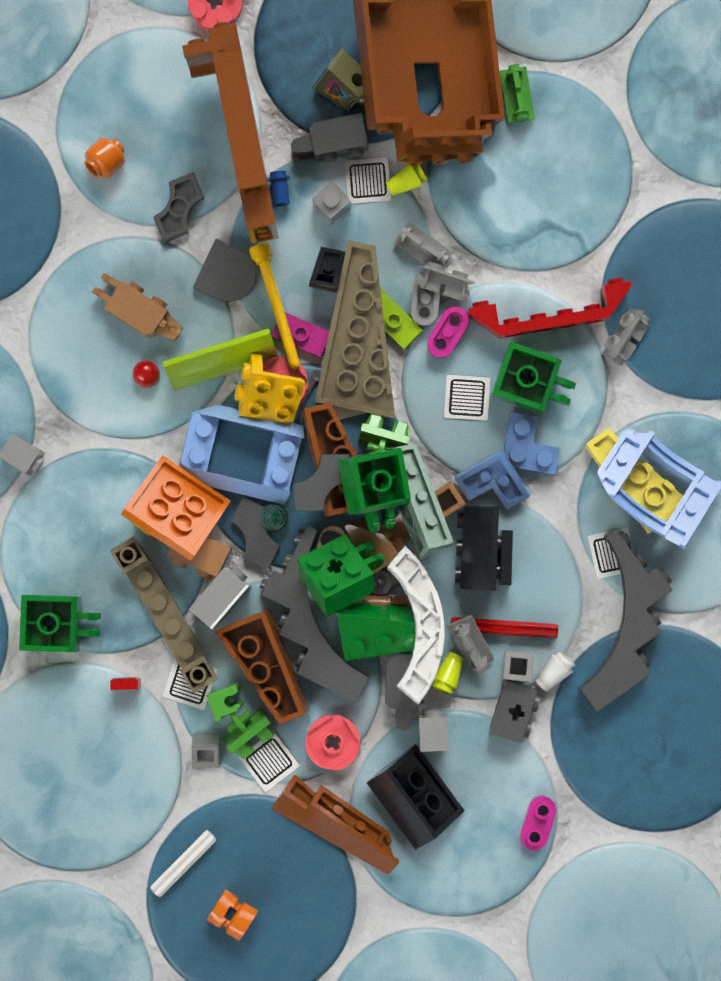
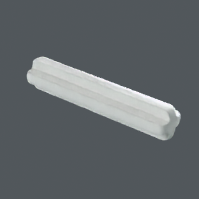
(183, 863)

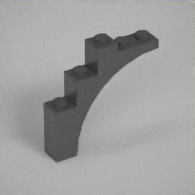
(641, 589)
(321, 662)

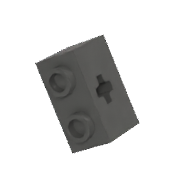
(502, 722)

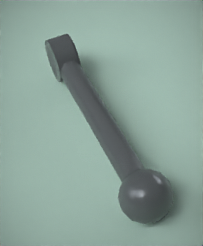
(315, 378)

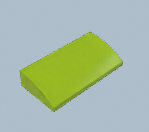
(218, 359)

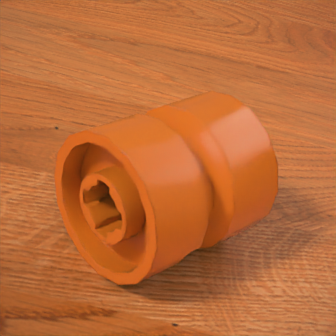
(240, 920)

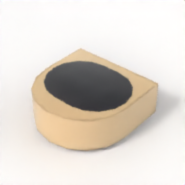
(329, 534)

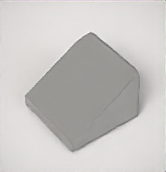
(206, 750)

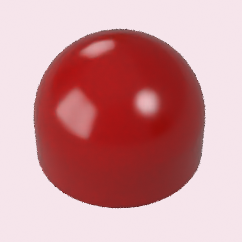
(146, 374)

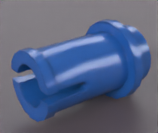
(279, 188)

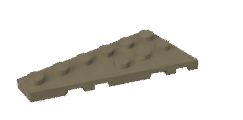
(356, 353)

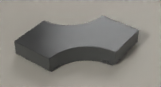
(174, 217)
(312, 492)
(259, 545)

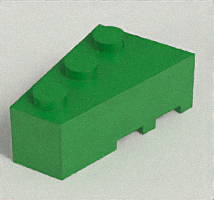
(375, 630)

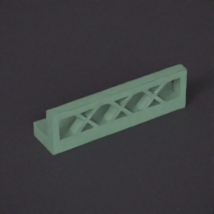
(423, 513)

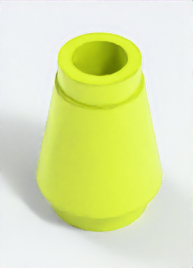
(406, 179)
(448, 674)

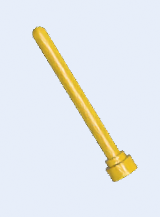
(262, 255)

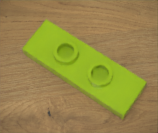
(398, 323)

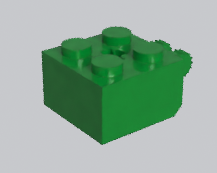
(543, 372)
(367, 497)
(338, 573)
(66, 613)

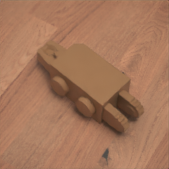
(137, 310)

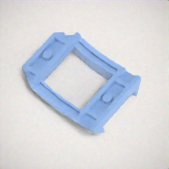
(279, 463)
(691, 508)

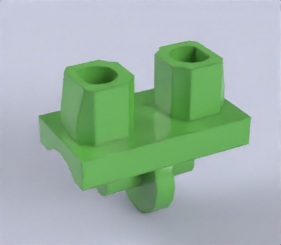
(380, 438)
(244, 728)

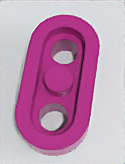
(447, 332)
(538, 823)

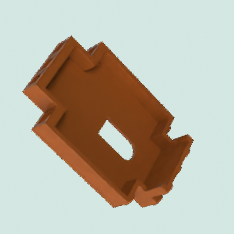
(439, 32)
(224, 57)

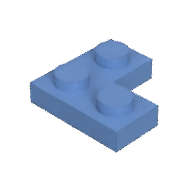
(521, 449)
(493, 473)

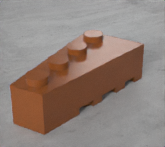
(327, 437)
(266, 664)

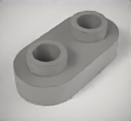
(424, 300)

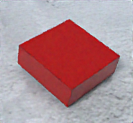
(125, 683)

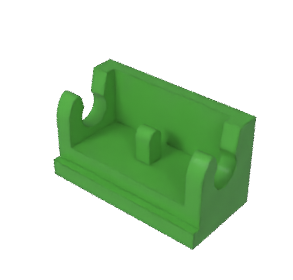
(221, 704)

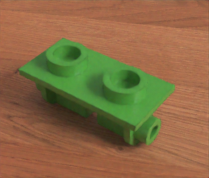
(517, 94)

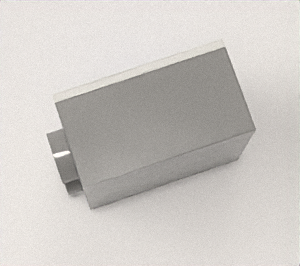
(220, 596)

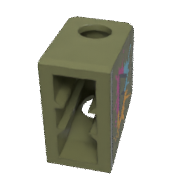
(342, 82)

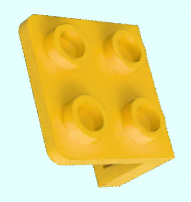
(267, 394)

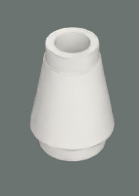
(556, 670)

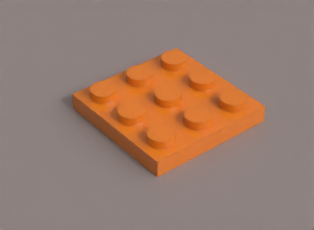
(176, 507)

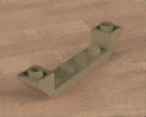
(165, 614)

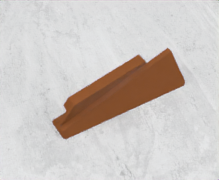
(337, 823)

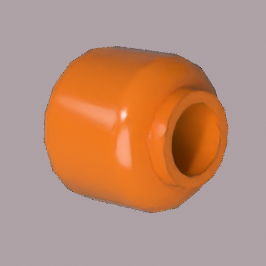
(104, 158)

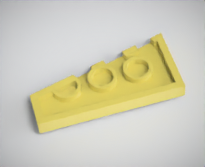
(643, 483)

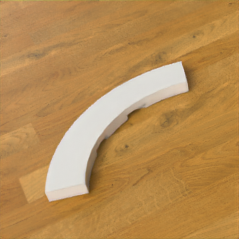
(428, 624)

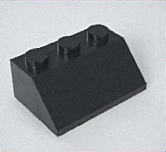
(477, 547)
(415, 797)

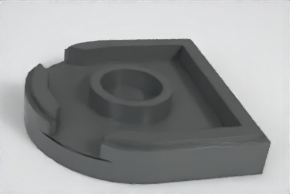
(226, 273)

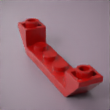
(486, 314)

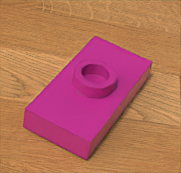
(305, 335)

